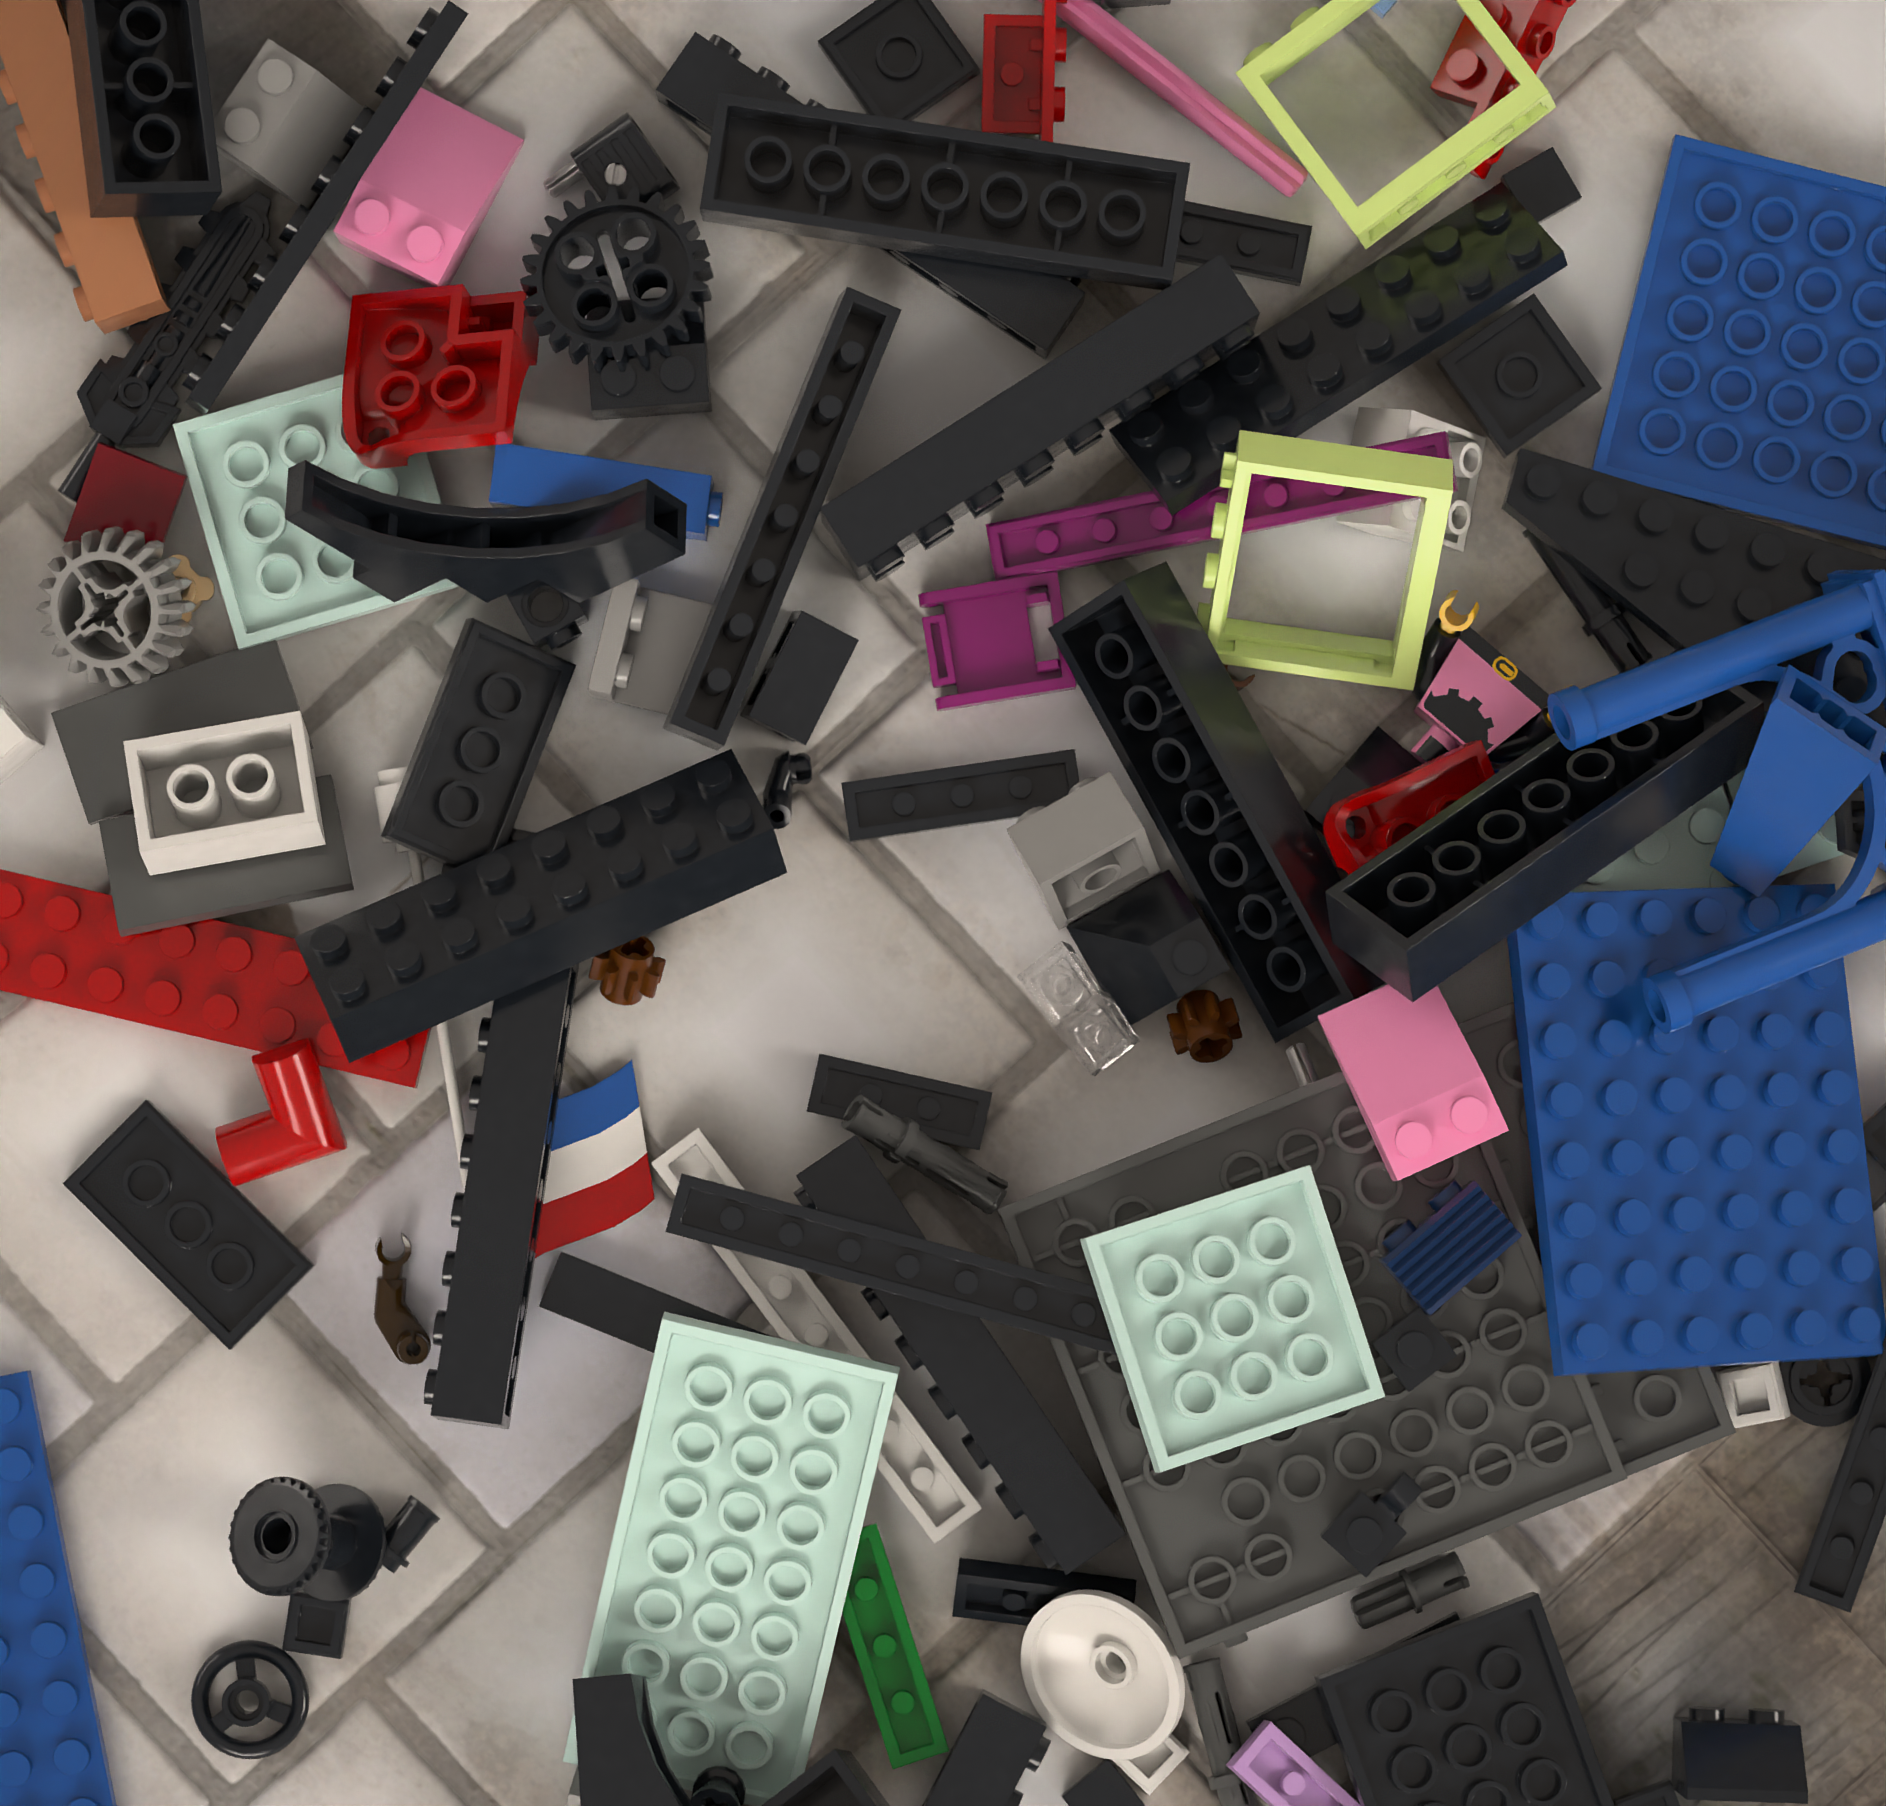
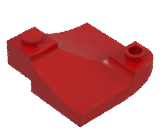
(433, 371)
(1402, 804)

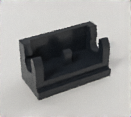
(799, 677)

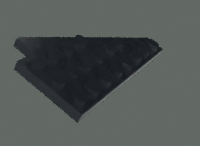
(1680, 561)

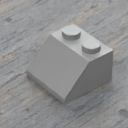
(285, 123)
(1084, 849)

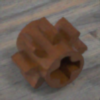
(628, 971)
(1204, 1026)

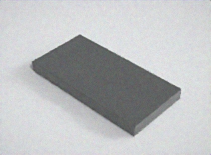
(200, 695)
(226, 888)

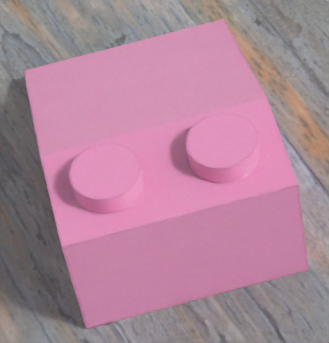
(428, 190)
(1412, 1078)

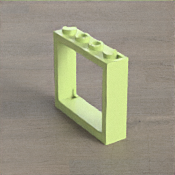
(1434, 171)
(1316, 651)

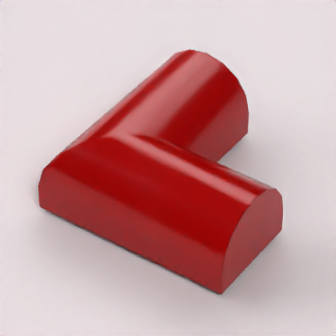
(296, 1126)

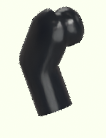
(778, 791)

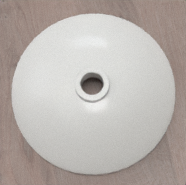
(1087, 1690)

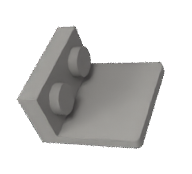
(645, 646)

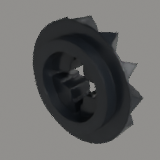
(1843, 1398)

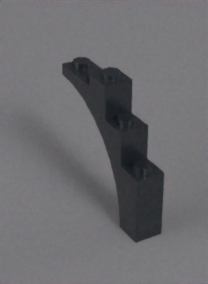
(488, 551)
(619, 1745)

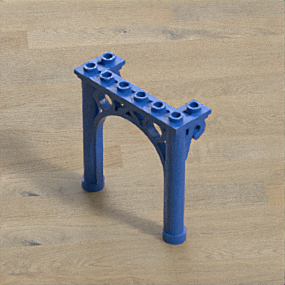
(1844, 923)

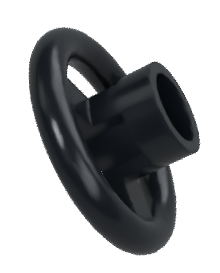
(232, 1713)

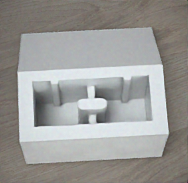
(1399, 520)

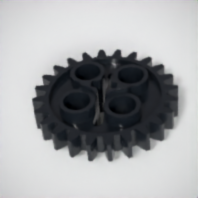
(565, 295)

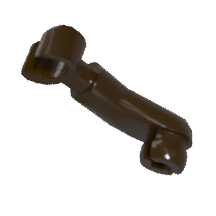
(391, 1312)

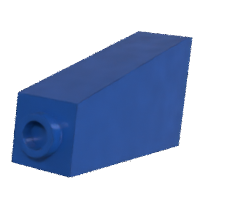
(547, 477)
(1798, 775)

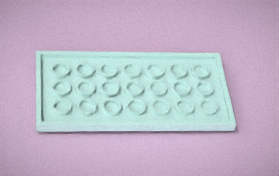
(738, 1544)

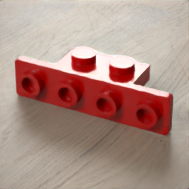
(1021, 72)
(1474, 73)

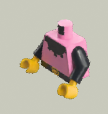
(1474, 693)

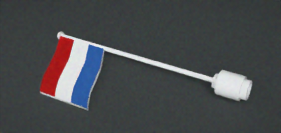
(598, 1143)

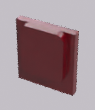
(126, 494)

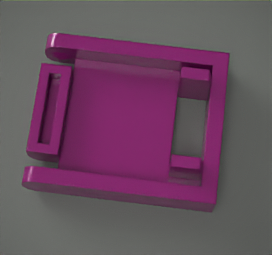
(987, 641)

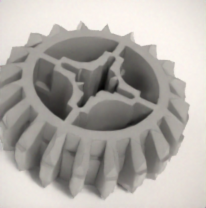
(146, 638)

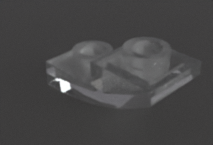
(1077, 1008)

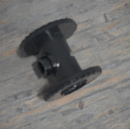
(307, 1539)

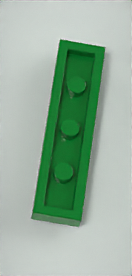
(890, 1657)

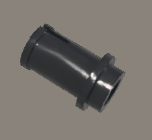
(406, 1532)

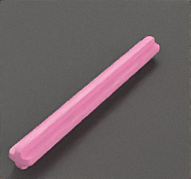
(1184, 94)

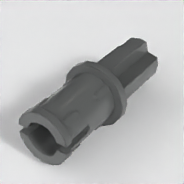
(1409, 1591)

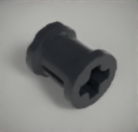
(723, 1786)

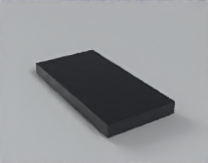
(478, 746)
(189, 1224)

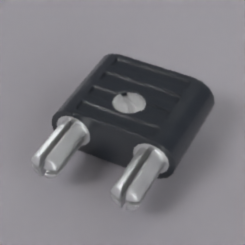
(616, 157)

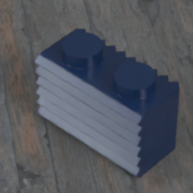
(1449, 1245)

